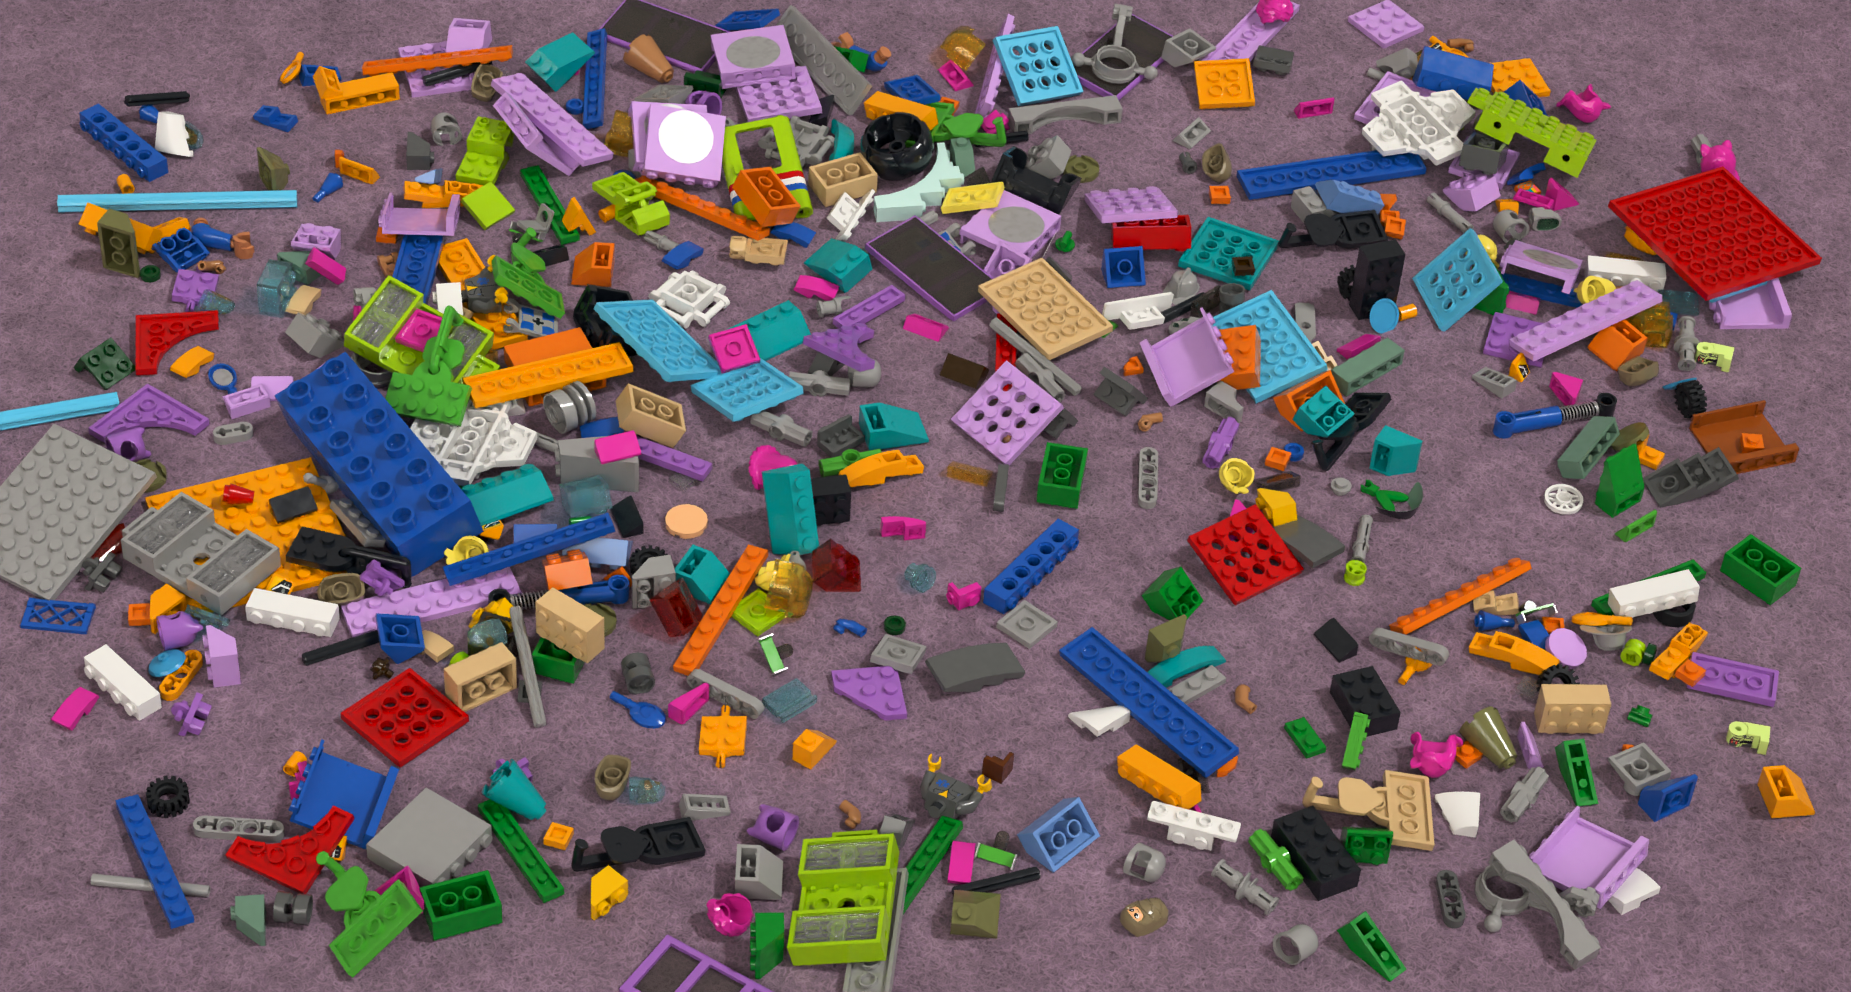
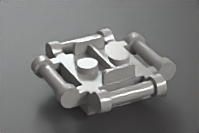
(809, 145)

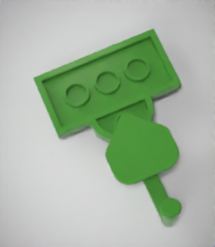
(963, 126)
(523, 278)
(433, 395)
(369, 917)

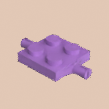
(191, 285)

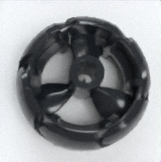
(901, 161)

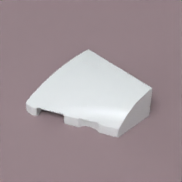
(172, 134)
(1461, 811)
(1633, 891)

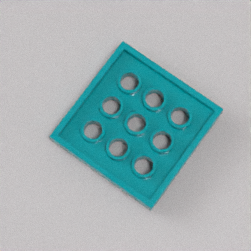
(1225, 244)

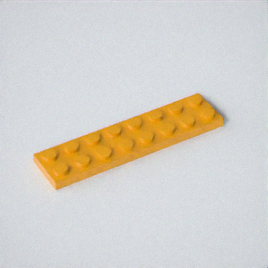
(460, 262)
(548, 375)

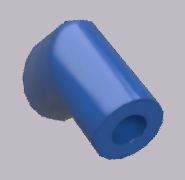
(853, 626)

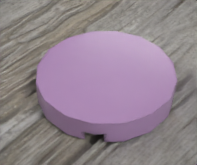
(1566, 647)

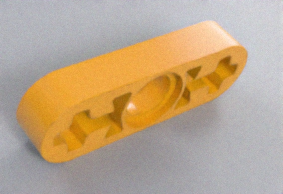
(181, 683)

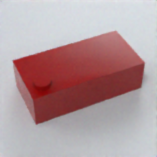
(1153, 234)

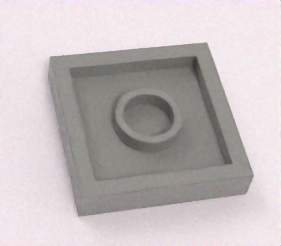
(1027, 624)
(898, 654)

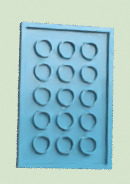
(658, 339)
(1285, 349)

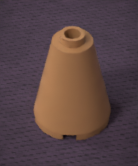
(648, 59)

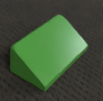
(1637, 527)

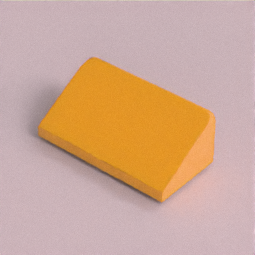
(327, 83)
(358, 171)
(171, 227)

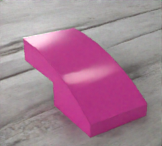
(816, 286)
(906, 526)
(74, 707)
(961, 862)

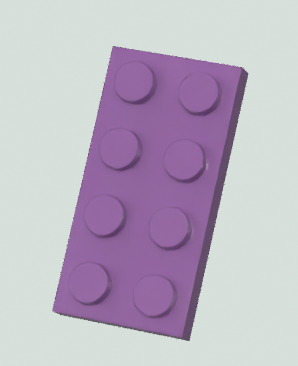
(1736, 680)

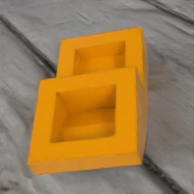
(190, 362)

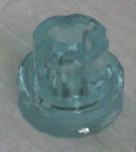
(920, 576)

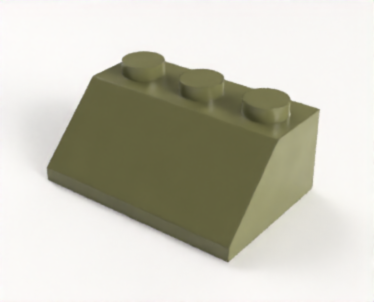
(118, 243)

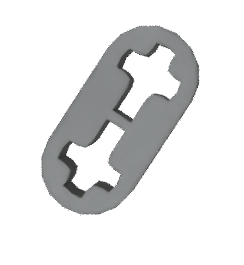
(233, 433)

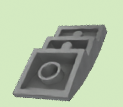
(1690, 478)
(1309, 541)
(975, 666)

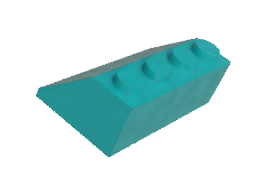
(777, 330)
(508, 493)
(790, 509)

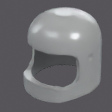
(445, 124)
(1507, 220)
(865, 378)
(1147, 858)
(1301, 937)

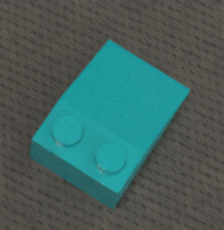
(560, 60)
(840, 263)

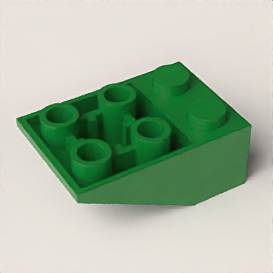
(1620, 482)

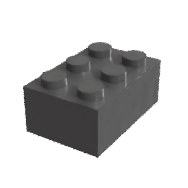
(1483, 153)

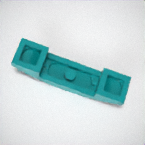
(843, 140)
(1185, 663)

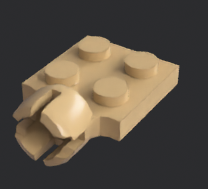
(764, 251)

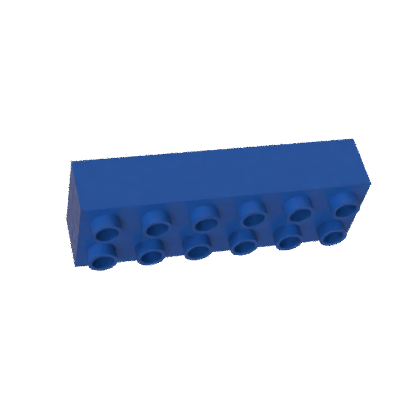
(378, 462)

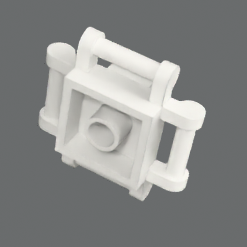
(688, 296)

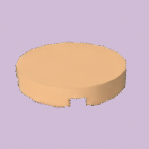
(686, 521)

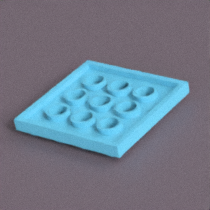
(1027, 59)
(1439, 267)
(747, 390)

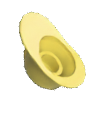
(1592, 288)

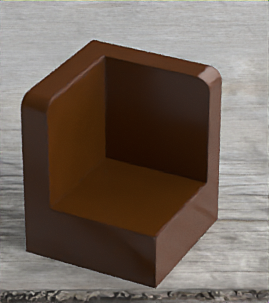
(997, 768)

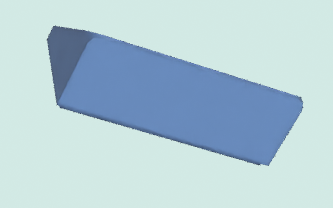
(431, 177)

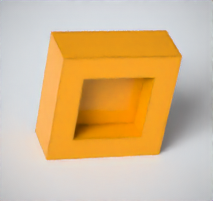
(558, 836)

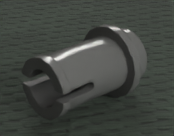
(1189, 165)

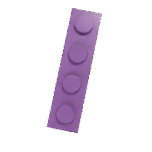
(870, 307)
(674, 459)

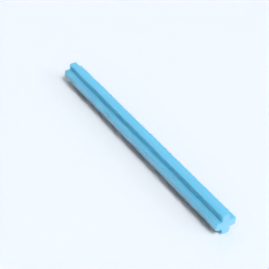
(180, 200)
(58, 411)

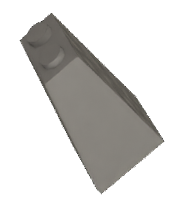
(579, 461)

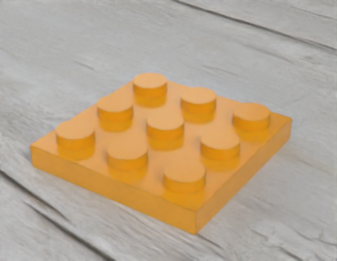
(1509, 72)
(1224, 83)

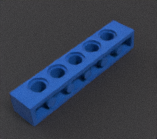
(123, 142)
(1031, 566)

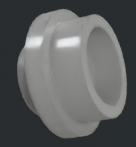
(1341, 486)

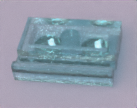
(1681, 302)
(207, 618)
(789, 700)

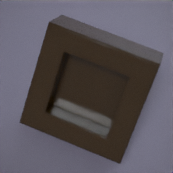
(1243, 266)

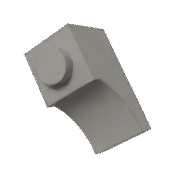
(1400, 63)
(1222, 401)

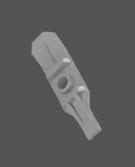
(1306, 318)

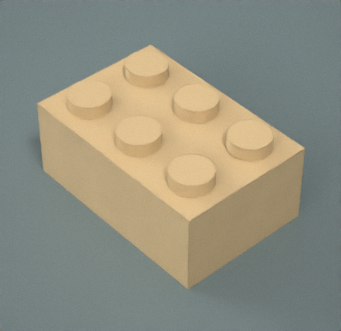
(845, 174)
(650, 415)
(570, 625)
(481, 677)
(1572, 708)

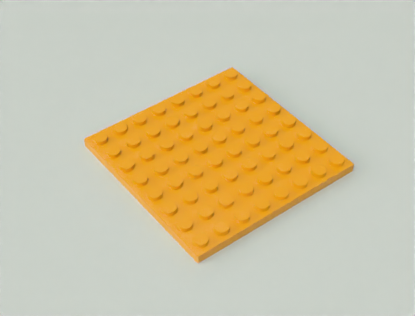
(258, 519)

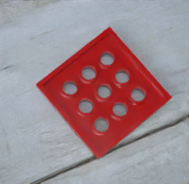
(1247, 542)
(418, 741)

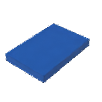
(748, 19)
(912, 89)

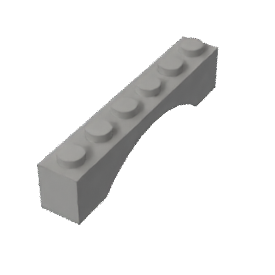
(1099, 110)
(1517, 868)

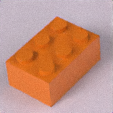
(766, 196)
(1245, 350)
(567, 570)

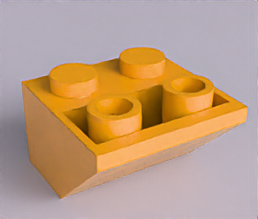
(1784, 793)

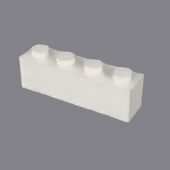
(1624, 271)
(446, 295)
(1654, 594)
(292, 612)
(122, 682)

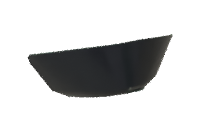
(1414, 501)

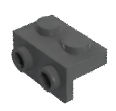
(1273, 59)
(839, 437)

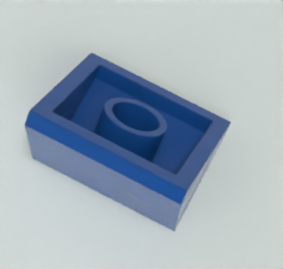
(1123, 267)
(400, 636)

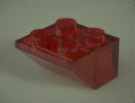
(835, 568)
(677, 609)

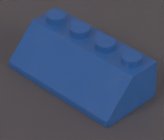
(1448, 71)

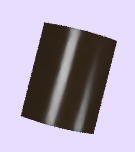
(964, 371)

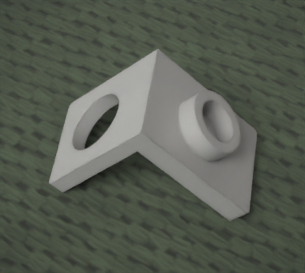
(538, 224)

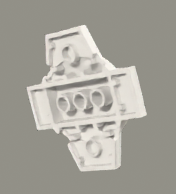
(1418, 123)
(479, 444)

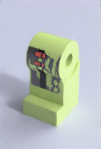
(1714, 355)
(1749, 735)

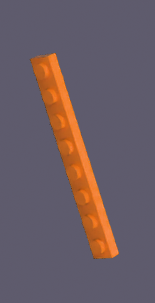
(430, 61)
(707, 210)
(1461, 596)
(721, 610)

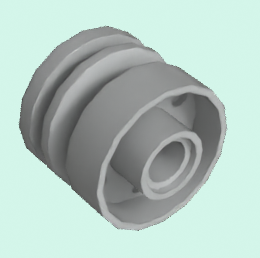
(569, 407)

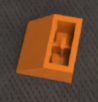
(594, 265)
(1618, 344)

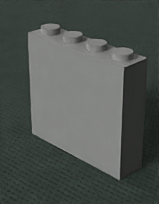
(431, 839)

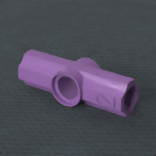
(1220, 443)

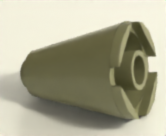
(1490, 737)

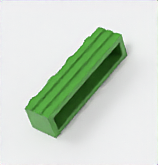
(1354, 744)

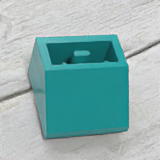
(1322, 414)
(1395, 452)
(702, 573)

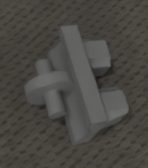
(97, 571)

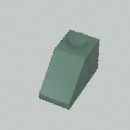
(962, 155)
(251, 917)

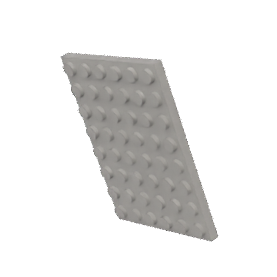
(62, 509)

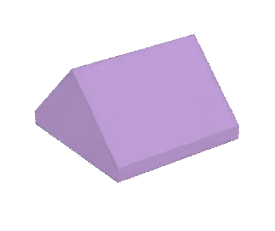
(1005, 260)

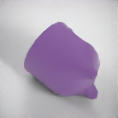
(711, 99)
(128, 444)
(177, 630)
(775, 827)

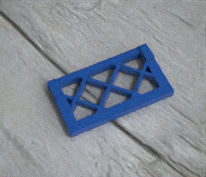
(85, 618)

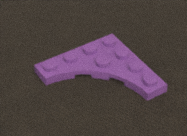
(842, 345)
(149, 409)

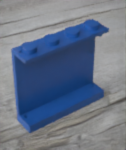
(346, 786)

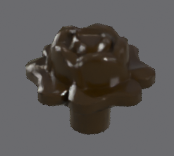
(381, 668)

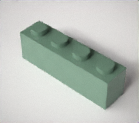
(1367, 366)
(1588, 447)

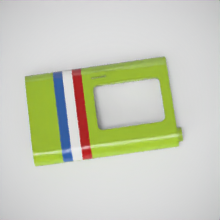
(789, 172)

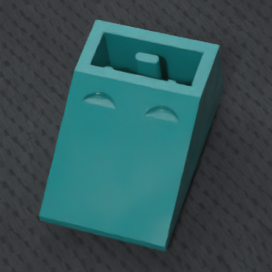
(890, 426)

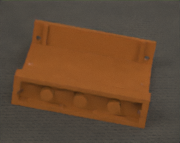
(1724, 428)

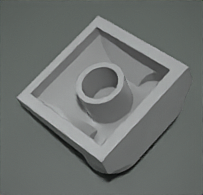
(1639, 768)

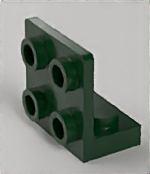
(704, 82)
(106, 364)

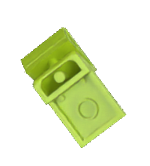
(485, 151)
(632, 203)

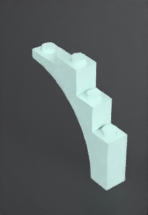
(927, 192)

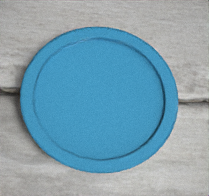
(1384, 315)
(1672, 386)
(166, 663)

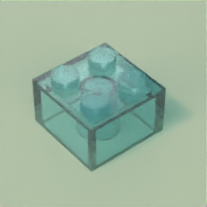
(276, 288)
(585, 496)

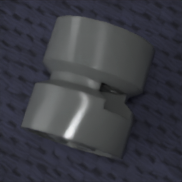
(1230, 296)
(637, 673)
(301, 908)

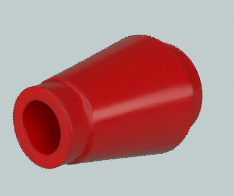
(237, 495)

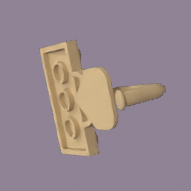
(1399, 805)

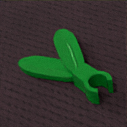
(1384, 497)

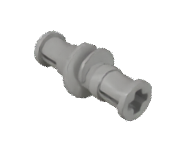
(1686, 343)
(1245, 887)

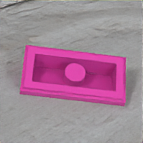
(955, 76)
(1314, 108)
(1534, 199)
(326, 266)
(1522, 302)
(925, 327)
(1358, 345)
(617, 447)

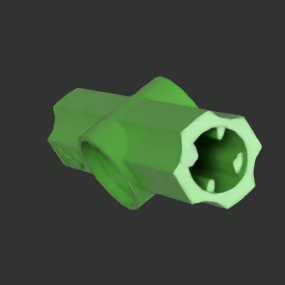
(834, 465)
(1275, 859)

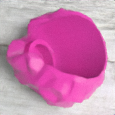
(1274, 10)
(730, 914)

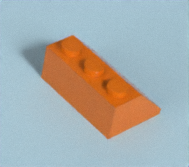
(1294, 397)

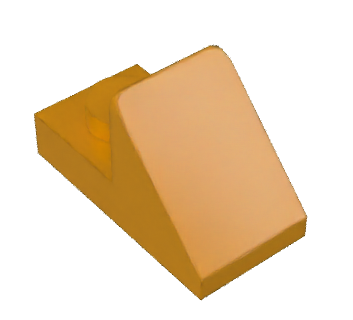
(575, 217)
(1649, 456)

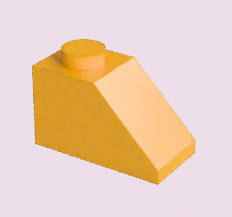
(165, 602)
(811, 747)

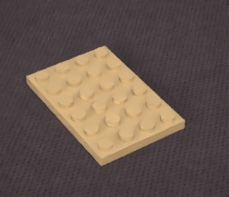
(1045, 308)

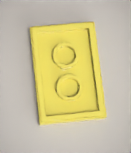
(972, 197)

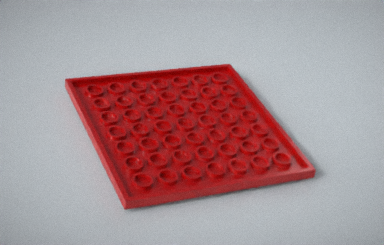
(1714, 233)

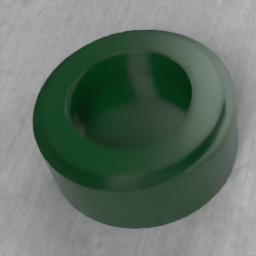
(150, 273)
(894, 625)
(1649, 654)

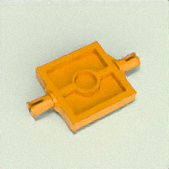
(723, 736)

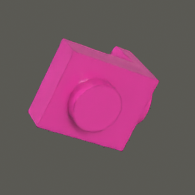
(989, 127)
(965, 596)

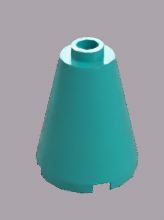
(515, 791)

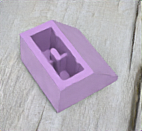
(468, 35)
(1473, 191)
(322, 238)
(222, 657)

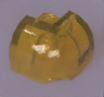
(962, 46)
(620, 136)
(1655, 324)
(789, 589)

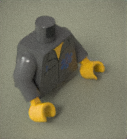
(483, 293)
(950, 796)

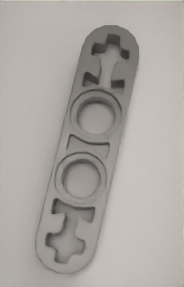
(1150, 478)
(1431, 652)
(745, 702)
(239, 826)

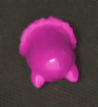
(1584, 106)
(1717, 157)
(766, 459)
(1434, 757)

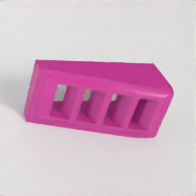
(688, 704)

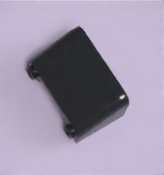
(1032, 185)
(595, 329)

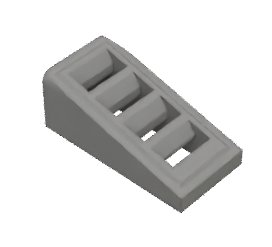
(1499, 384)
(690, 802)

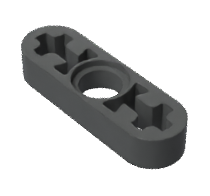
(1000, 490)
(1453, 891)

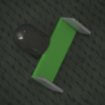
(515, 238)
(775, 654)
(998, 852)

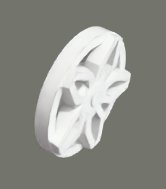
(1563, 499)

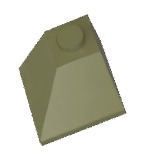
(272, 170)
(1165, 640)
(975, 914)

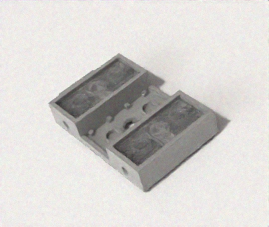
(185, 529)

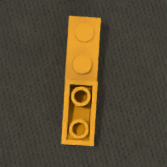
(437, 196)
(877, 467)
(1508, 648)
(1679, 650)

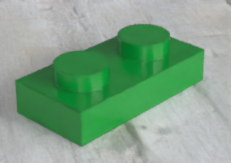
(1305, 737)

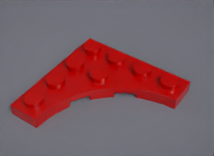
(162, 331)
(294, 859)

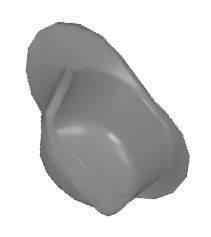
(1182, 285)
(1608, 636)

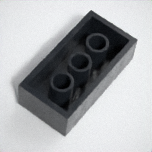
(1376, 276)
(1316, 853)

